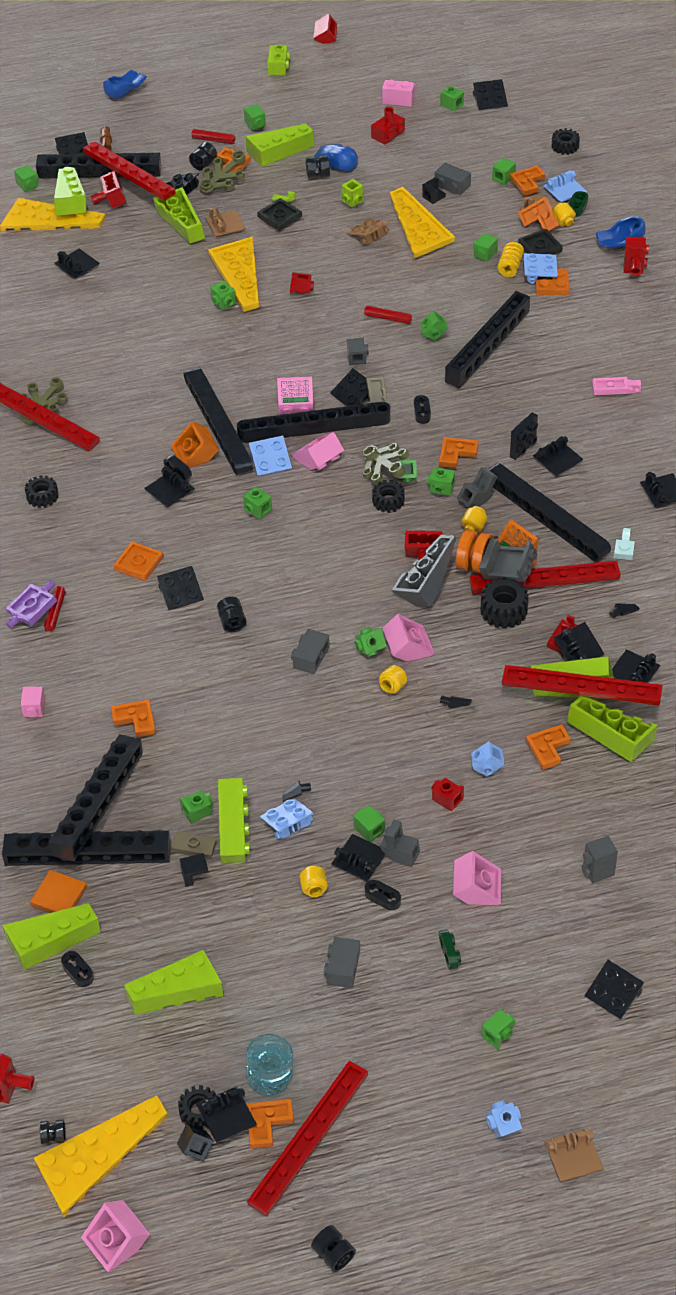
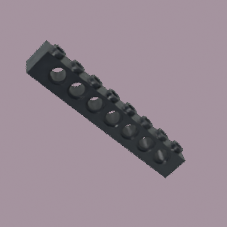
(86, 167)
(487, 339)
(95, 798)
(30, 849)

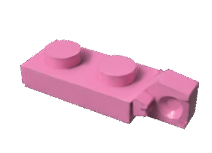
(615, 385)

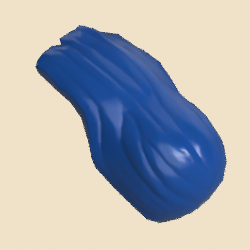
(119, 86)
(339, 156)
(616, 236)

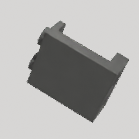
(507, 561)

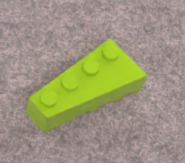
(279, 143)
(69, 193)
(180, 215)
(594, 667)
(611, 727)
(232, 820)
(50, 933)
(174, 984)

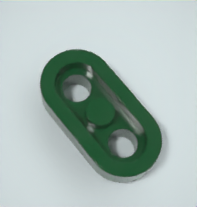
(578, 202)
(447, 944)

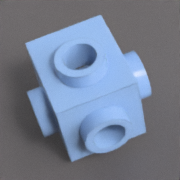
(487, 759)
(509, 1124)

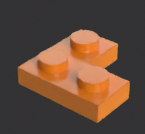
(226, 156)
(526, 179)
(541, 211)
(555, 286)
(455, 447)
(137, 713)
(544, 744)
(267, 1115)

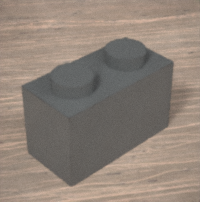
(453, 178)
(310, 651)
(599, 859)
(343, 962)

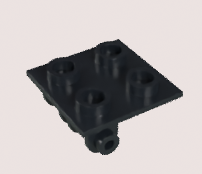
(490, 94)
(71, 143)
(187, 181)
(75, 262)
(351, 389)
(558, 456)
(169, 487)
(660, 489)
(180, 588)
(578, 643)
(635, 667)
(358, 857)
(614, 989)
(226, 1113)

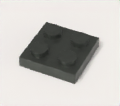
(279, 214)
(540, 243)

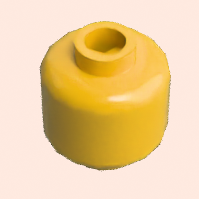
(564, 214)
(474, 519)
(392, 679)
(313, 881)

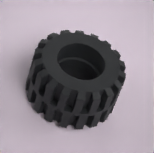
(504, 592)

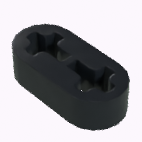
(422, 409)
(178, 466)
(382, 895)
(81, 966)

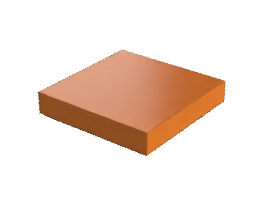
(138, 561)
(58, 892)

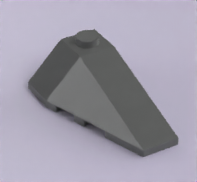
(425, 579)

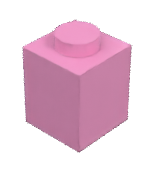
(32, 702)

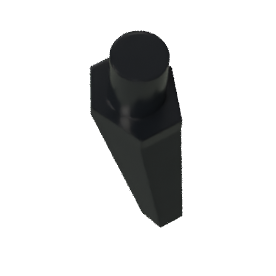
(623, 609)
(454, 701)
(296, 790)

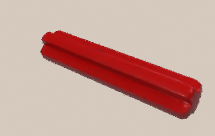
(213, 136)
(388, 314)
(53, 612)

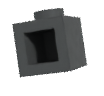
(357, 351)

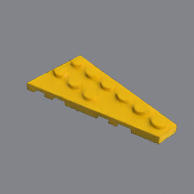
(42, 216)
(419, 225)
(237, 267)
(90, 1156)

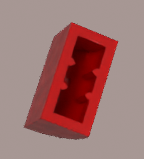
(325, 30)

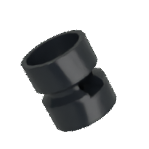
(203, 156)
(317, 166)
(231, 614)
(330, 1245)

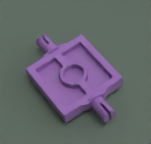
(31, 604)

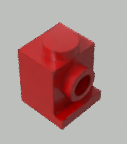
(301, 283)
(447, 793)

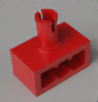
(388, 126)
(111, 191)
(635, 255)
(418, 541)
(10, 1079)

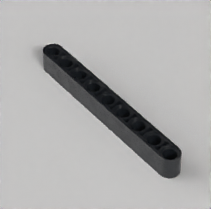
(218, 421)
(314, 422)
(549, 513)

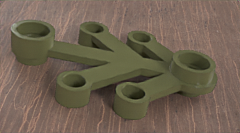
(208, 185)
(56, 386)
(373, 454)

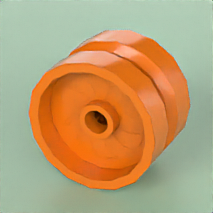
(471, 550)

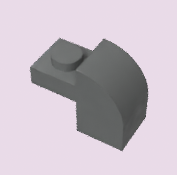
(480, 490)
(398, 846)

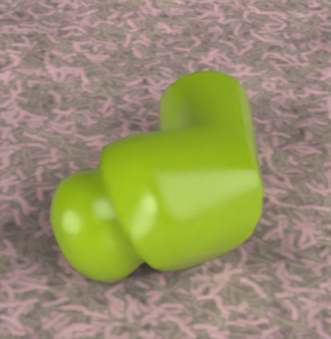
(289, 198)

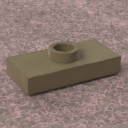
(376, 389)
(193, 844)

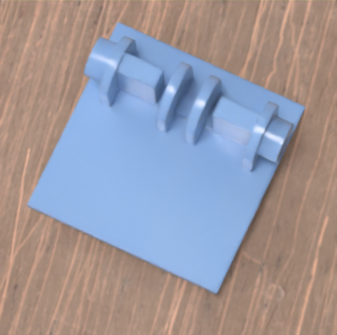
(563, 186)
(539, 265)
(270, 455)
(287, 817)

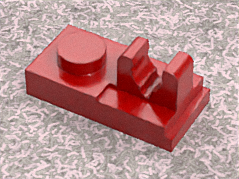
(564, 624)

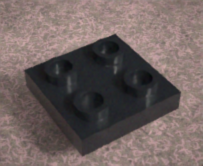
(523, 436)

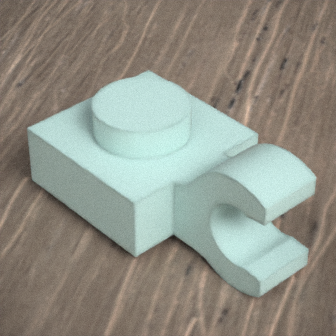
(624, 547)

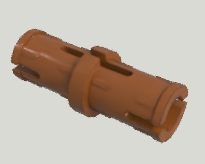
(106, 138)

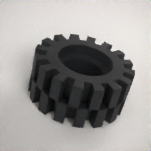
(565, 141)
(40, 484)
(388, 488)
(188, 1100)

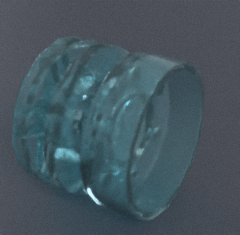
(269, 1064)

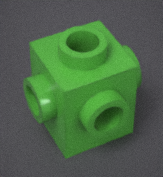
(223, 295)
(433, 326)
(441, 481)
(257, 502)
(370, 641)

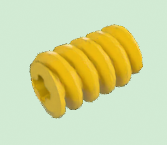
(510, 259)

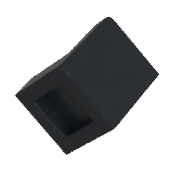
(431, 191)
(192, 866)
(194, 1142)

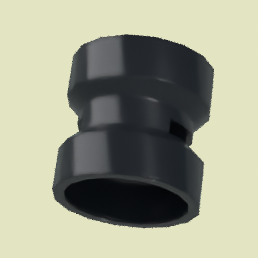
(52, 1131)

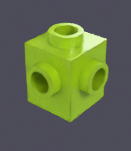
(352, 193)

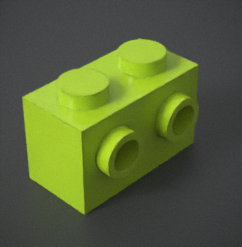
(278, 60)

